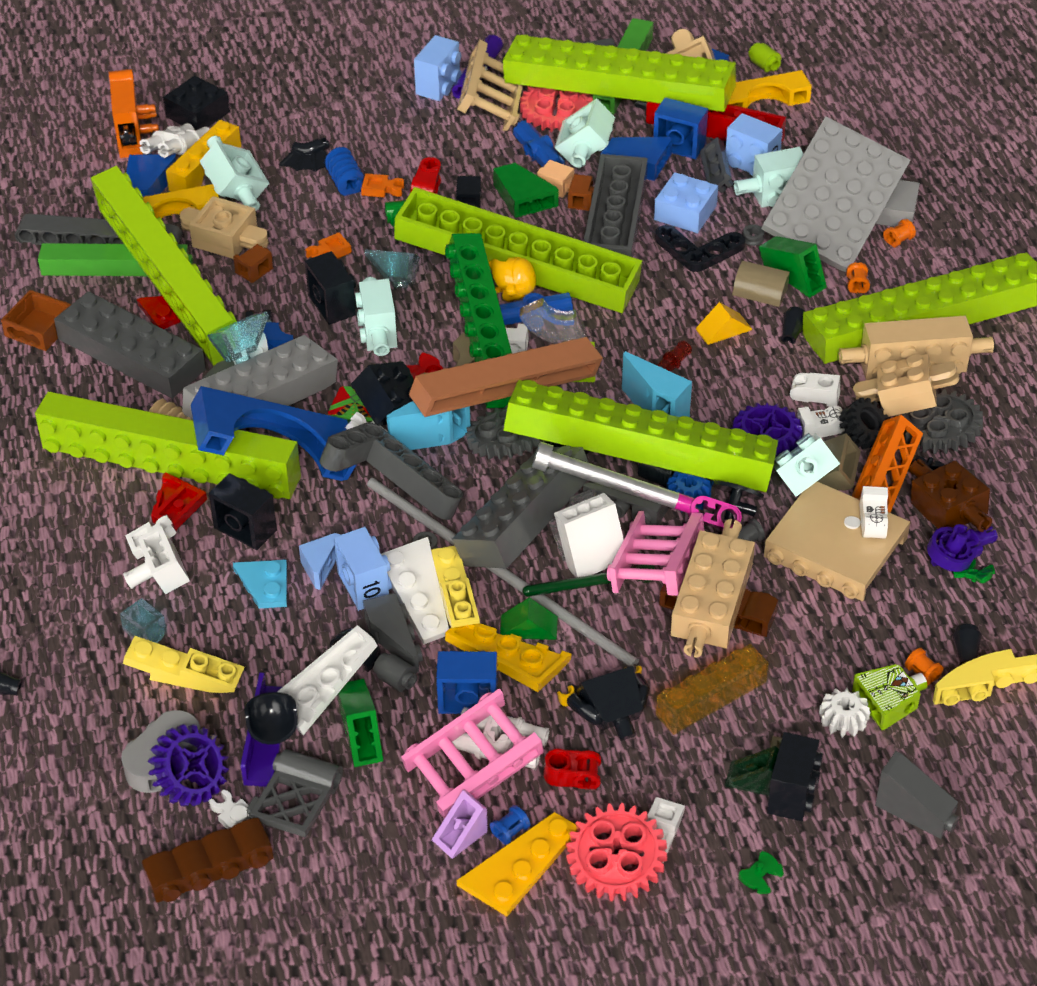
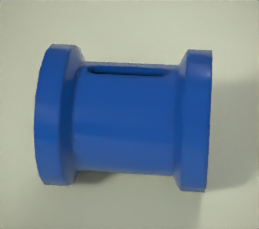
(510, 824)

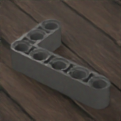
(396, 462)

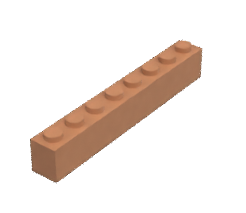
(497, 377)

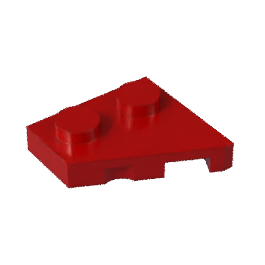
(158, 311)
(177, 500)

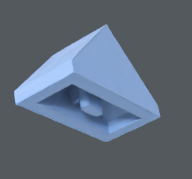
(318, 558)

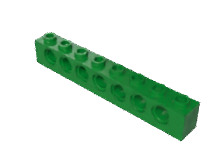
(478, 300)

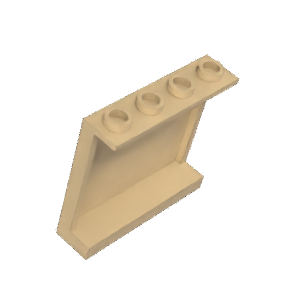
(820, 546)

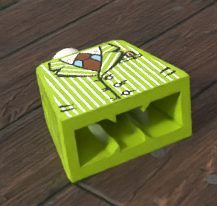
(889, 693)

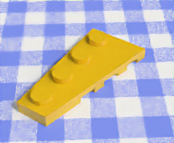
(519, 660)
(517, 867)

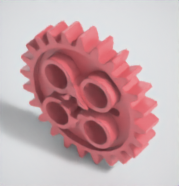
(539, 106)
(612, 877)

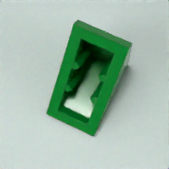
(529, 621)

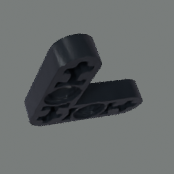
(696, 253)

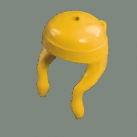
(513, 277)

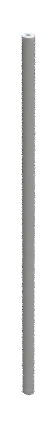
(507, 576)

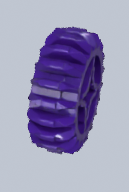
(771, 421)
(206, 777)

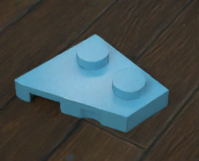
(264, 581)

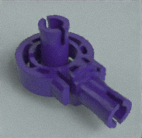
(958, 547)

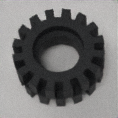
(854, 426)

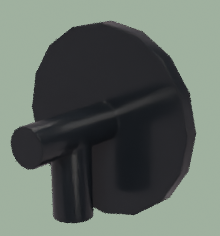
(735, 497)

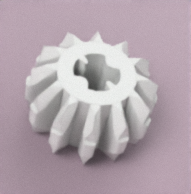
(844, 712)

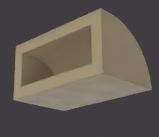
(761, 283)
(848, 456)

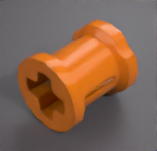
(899, 233)
(860, 275)
(923, 664)

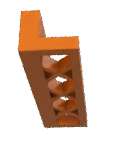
(883, 455)

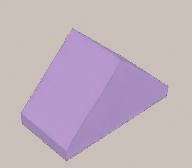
(462, 825)

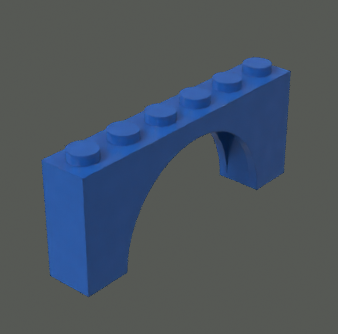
(221, 413)

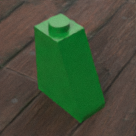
(523, 190)
(799, 259)
(360, 723)

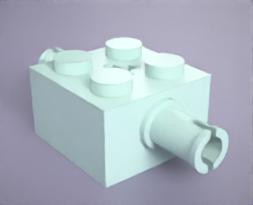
(585, 133)
(234, 172)
(770, 175)
(376, 315)
(805, 463)

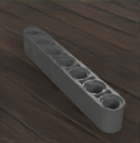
(72, 230)

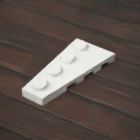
(417, 586)
(327, 675)

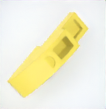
(454, 587)
(190, 670)
(978, 676)

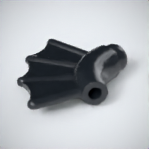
(307, 155)

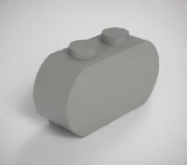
(138, 751)

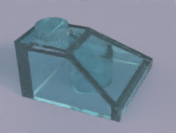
(396, 266)
(239, 338)

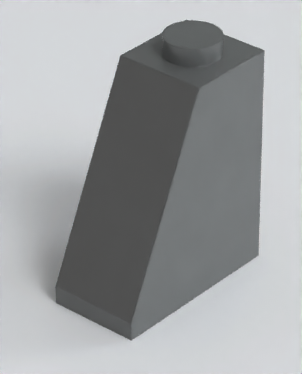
(915, 797)

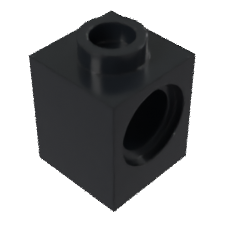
(469, 190)

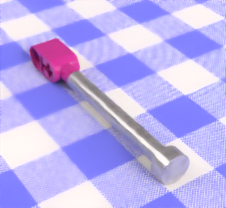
(547, 458)

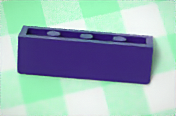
(257, 756)

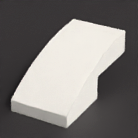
(668, 818)

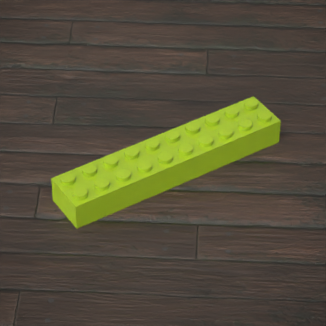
(619, 72)
(161, 259)
(558, 260)
(973, 292)
(641, 435)
(163, 444)

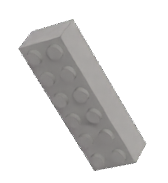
(275, 376)

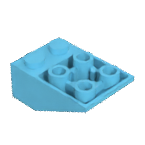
(655, 387)
(420, 432)

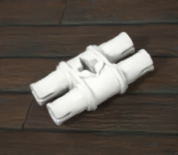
(172, 140)
(493, 732)

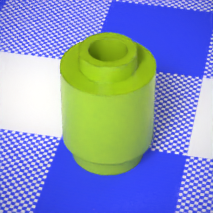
(765, 57)

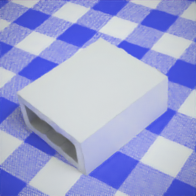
(589, 535)

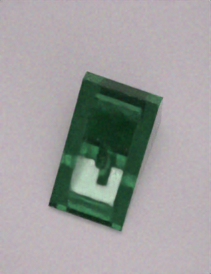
(753, 772)

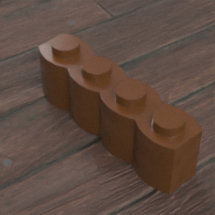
(754, 615)
(206, 860)

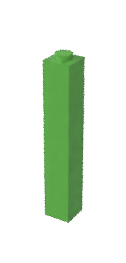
(637, 36)
(90, 260)

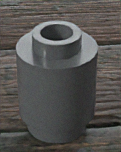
(395, 672)

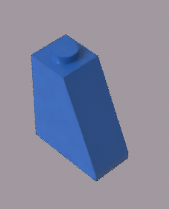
(654, 148)
(149, 172)

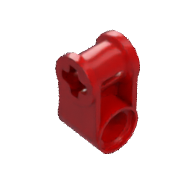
(427, 175)
(572, 768)

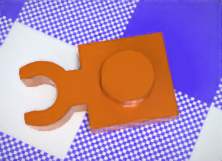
(379, 185)
(334, 243)

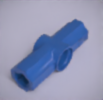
(535, 145)
(511, 311)

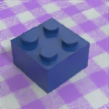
(684, 124)
(464, 679)

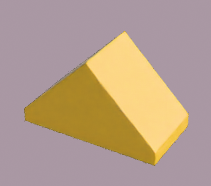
(722, 324)

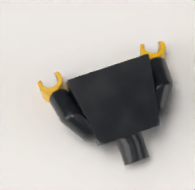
(610, 700)

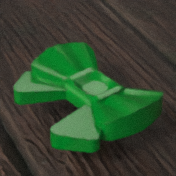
(981, 576)
(753, 877)

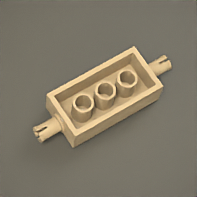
(941, 338)
(712, 589)

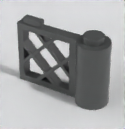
(304, 776)

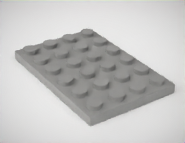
(836, 193)

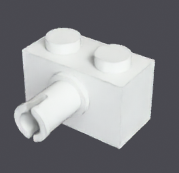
(161, 562)

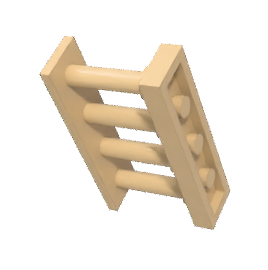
(473, 84)

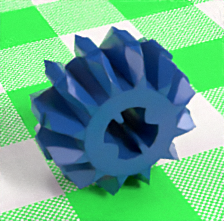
(690, 486)

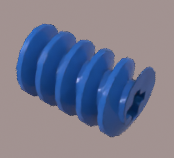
(344, 171)

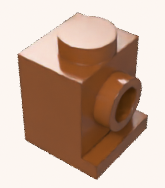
(580, 192)
(253, 263)

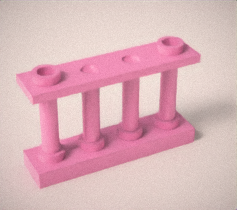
(675, 563)
(500, 765)

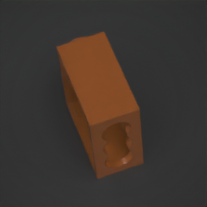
(33, 320)

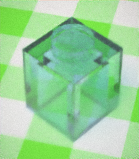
(143, 621)

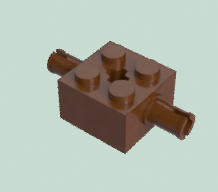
(950, 495)

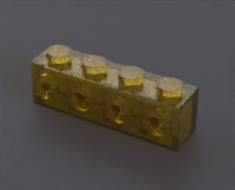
(711, 688)

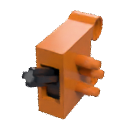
(128, 114)

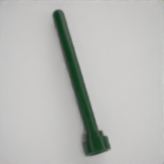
(574, 583)

